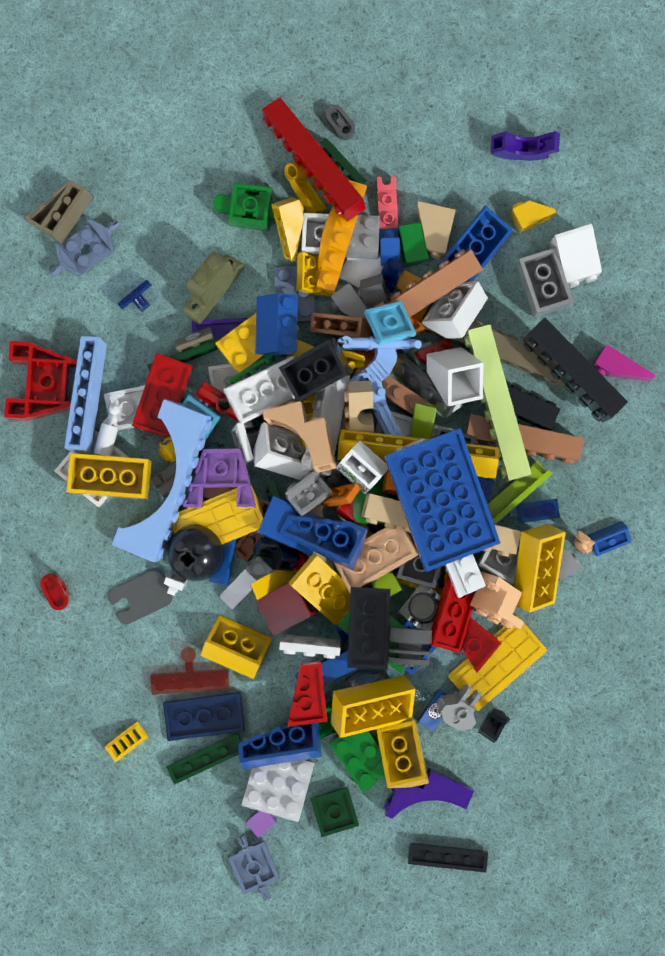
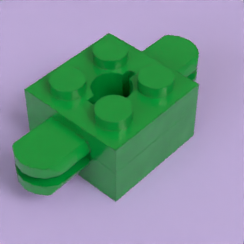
(247, 207)

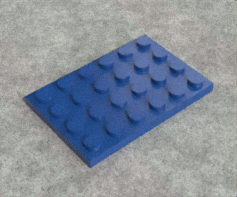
(442, 499)

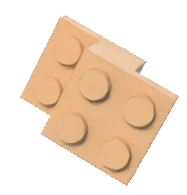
(497, 601)

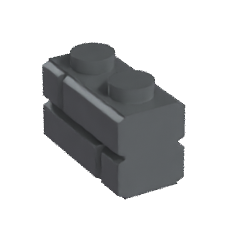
(165, 479)

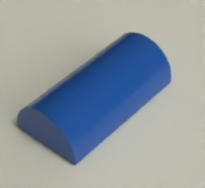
(482, 236)

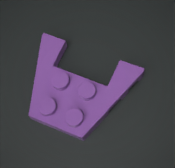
(221, 470)

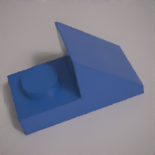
(389, 245)

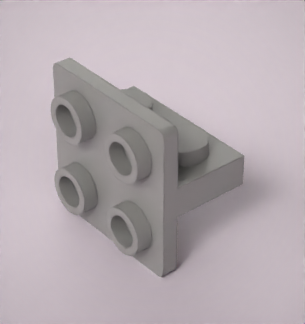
(308, 492)

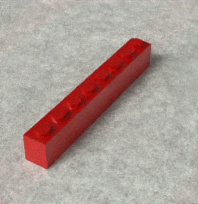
(313, 160)

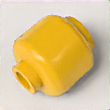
(167, 450)

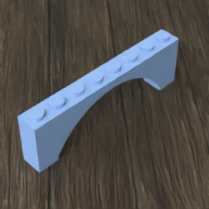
(187, 432)

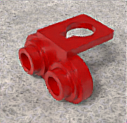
(55, 591)

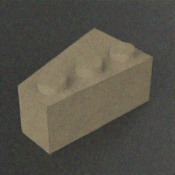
(61, 211)

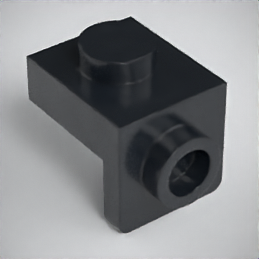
(493, 725)

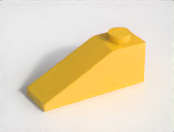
(289, 224)

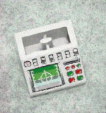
(362, 467)

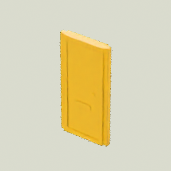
(223, 517)
(515, 654)

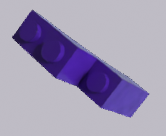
(438, 789)

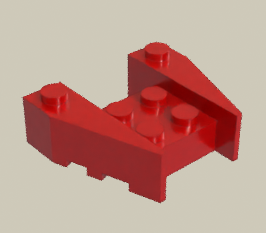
(44, 384)

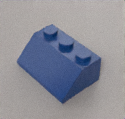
(276, 324)

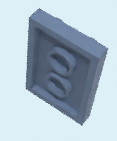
(286, 284)

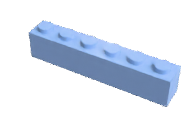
(85, 395)

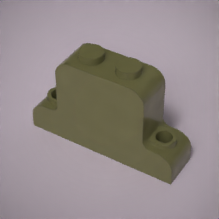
(210, 284)

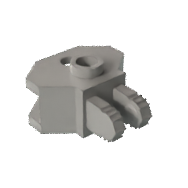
(458, 709)

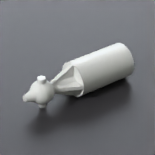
(108, 432)

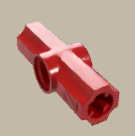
(213, 396)

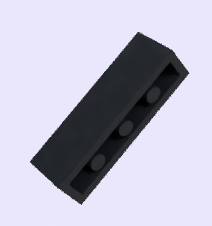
(532, 409)

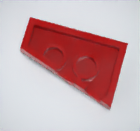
(479, 644)
(309, 696)

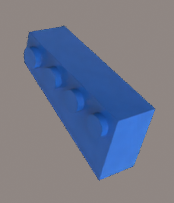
(281, 746)

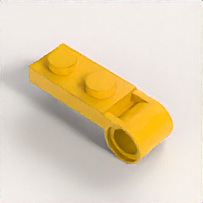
(303, 188)

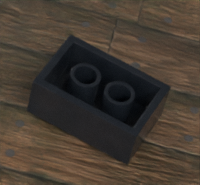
(315, 369)

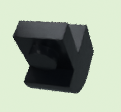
(282, 556)

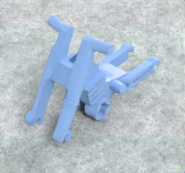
(377, 371)

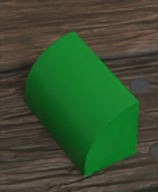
(412, 244)

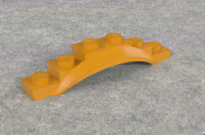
(334, 245)

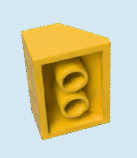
(236, 646)
(402, 755)

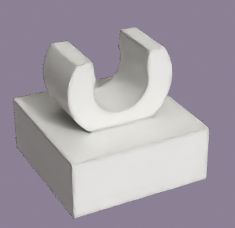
(174, 582)

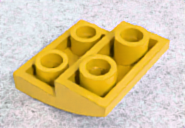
(308, 275)

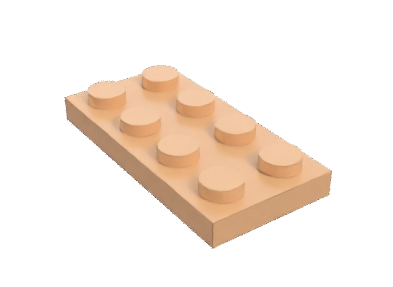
(379, 556)

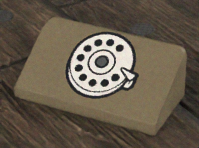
(194, 339)

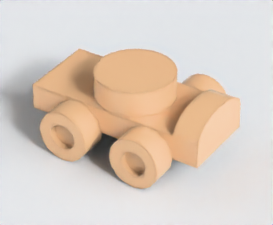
(583, 543)

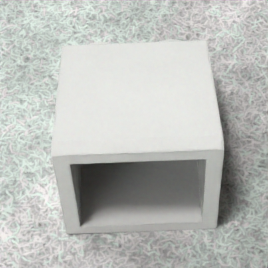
(578, 255)
(456, 375)

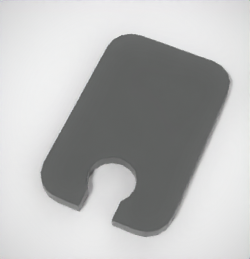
(145, 595)

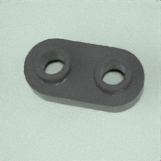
(340, 123)

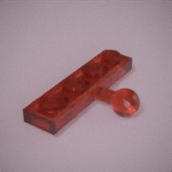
(190, 680)

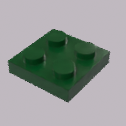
(334, 811)

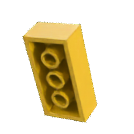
(109, 476)

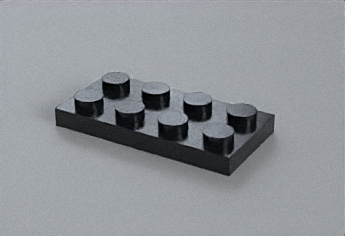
(368, 628)

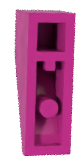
(616, 365)

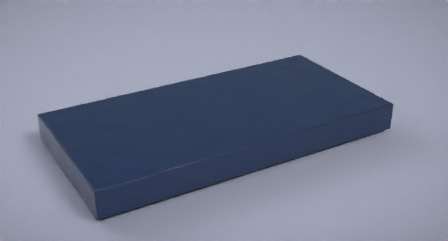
(203, 716)

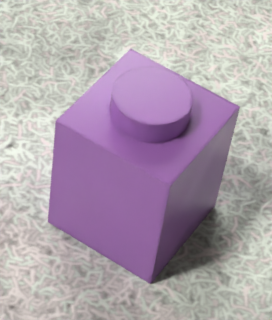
(260, 822)

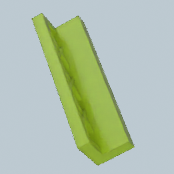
(517, 491)

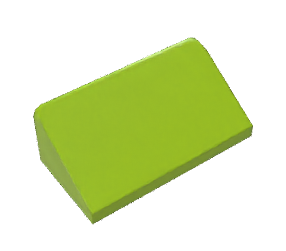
(423, 421)

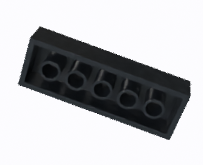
(574, 371)

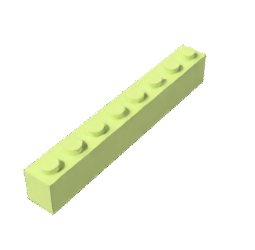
(498, 405)

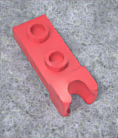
(387, 203)

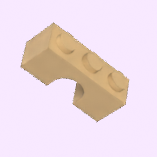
(359, 397)

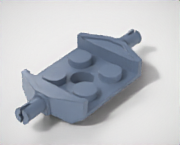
(70, 252)

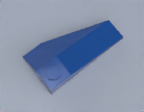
(335, 540)

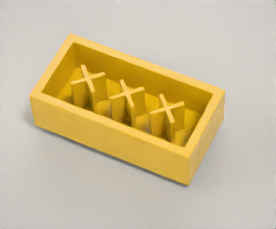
(539, 566)
(372, 706)

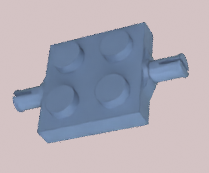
(254, 867)

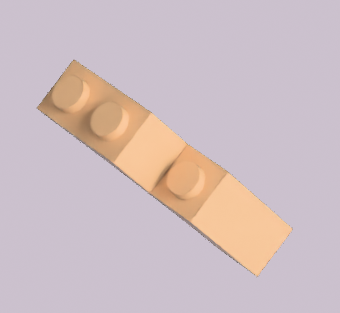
(314, 433)

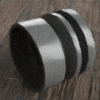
(410, 646)

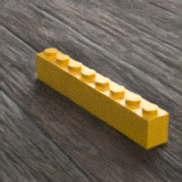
(483, 457)

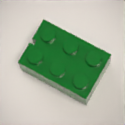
(361, 758)

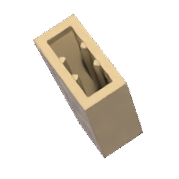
(436, 227)

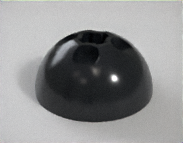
(201, 547)

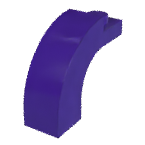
(524, 148)

